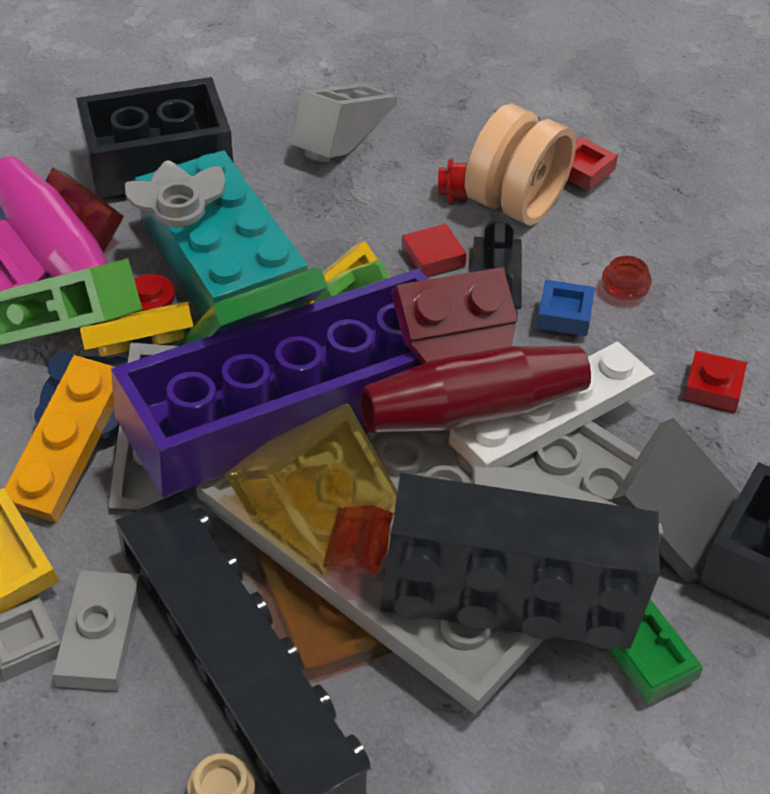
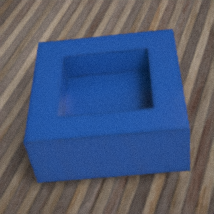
(565, 307)

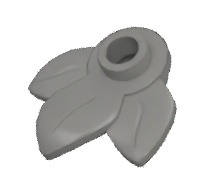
(175, 195)

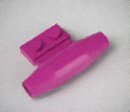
(40, 230)

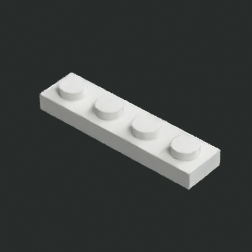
(501, 442)

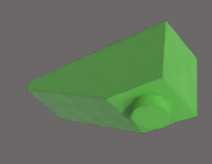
(68, 301)

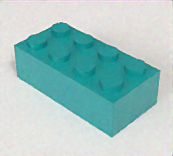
(230, 247)

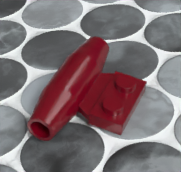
(469, 368)

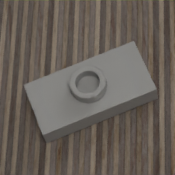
(97, 630)

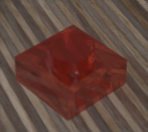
(358, 540)

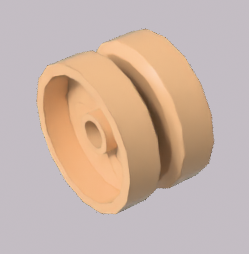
(520, 164)

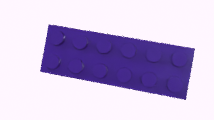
(228, 394)

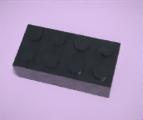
(520, 561)

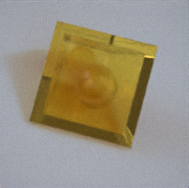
(303, 478)

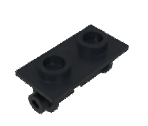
(500, 250)

